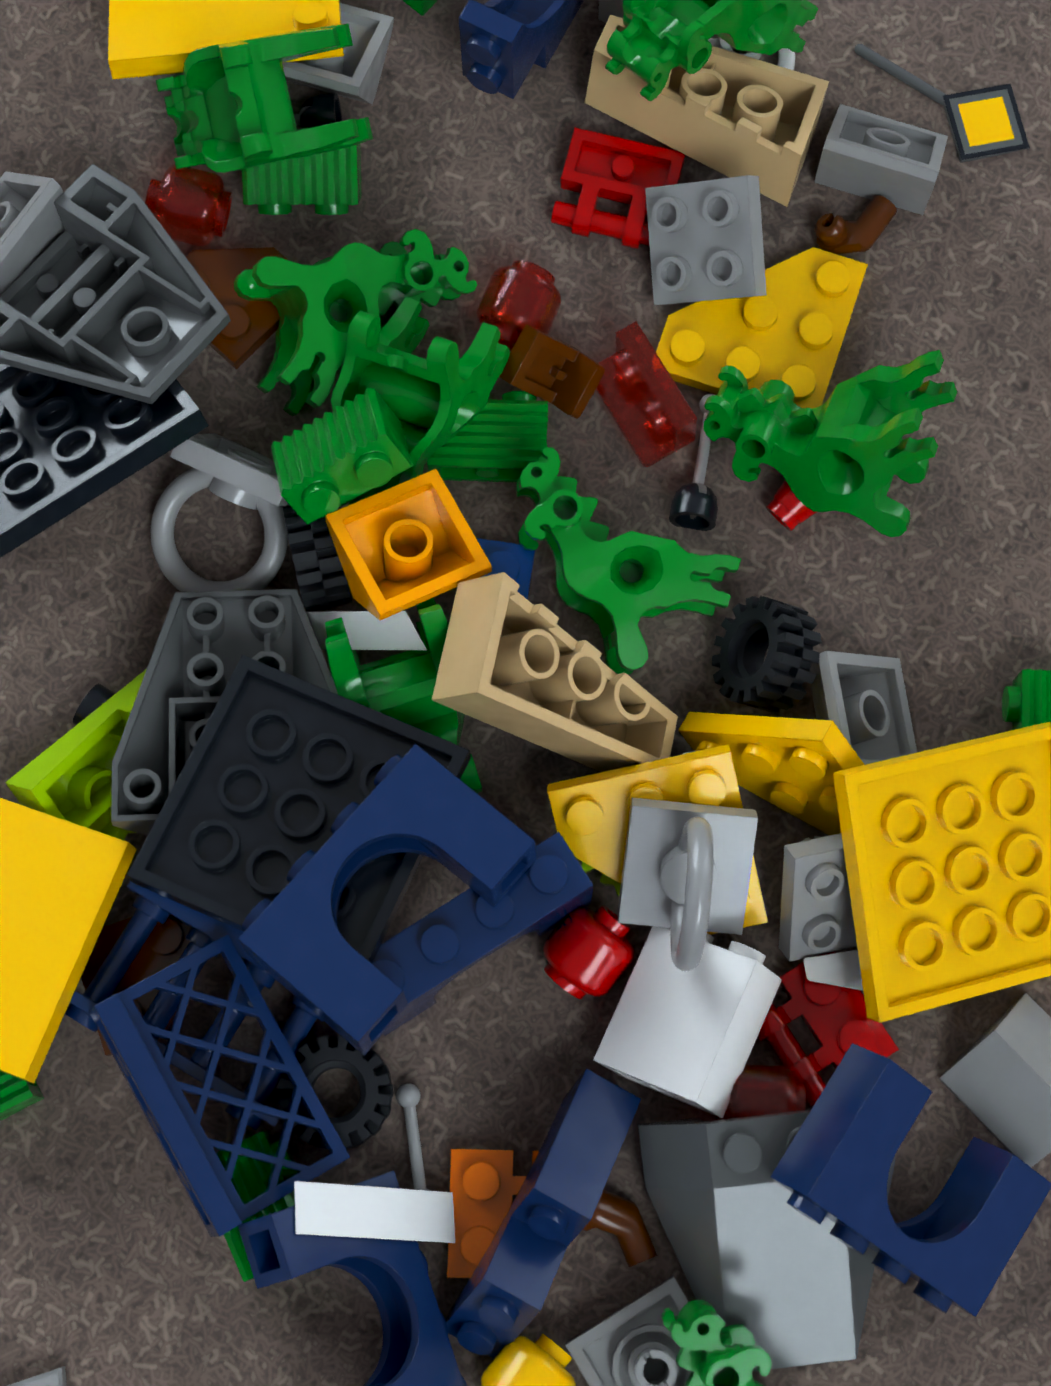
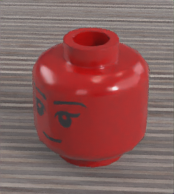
(588, 952)

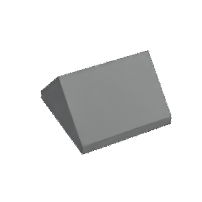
(360, 68)
(882, 158)
(26, 222)
(865, 702)
(1008, 1080)

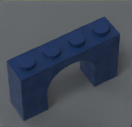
(411, 810)
(470, 928)
(842, 1170)
(394, 1272)

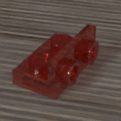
(645, 399)

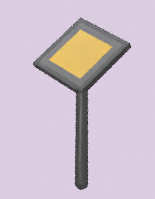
(980, 120)

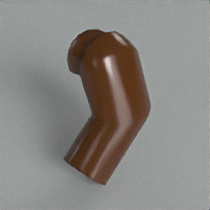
(857, 235)
(624, 1220)

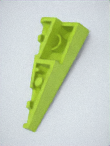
(76, 771)

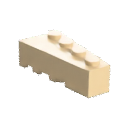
(728, 115)
(536, 681)

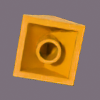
(405, 545)

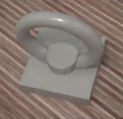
(237, 477)
(687, 872)

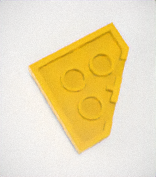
(777, 336)
(780, 760)
(595, 808)

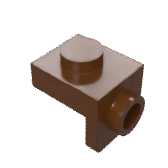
(552, 371)

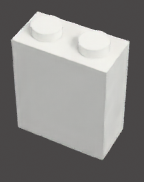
(690, 1027)

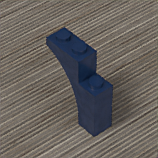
(509, 36)
(545, 1216)

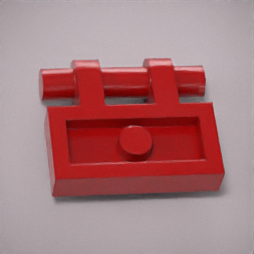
(618, 172)
(834, 1018)

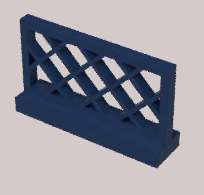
(170, 1112)

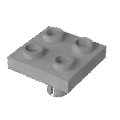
(706, 240)
(815, 899)
(633, 1343)

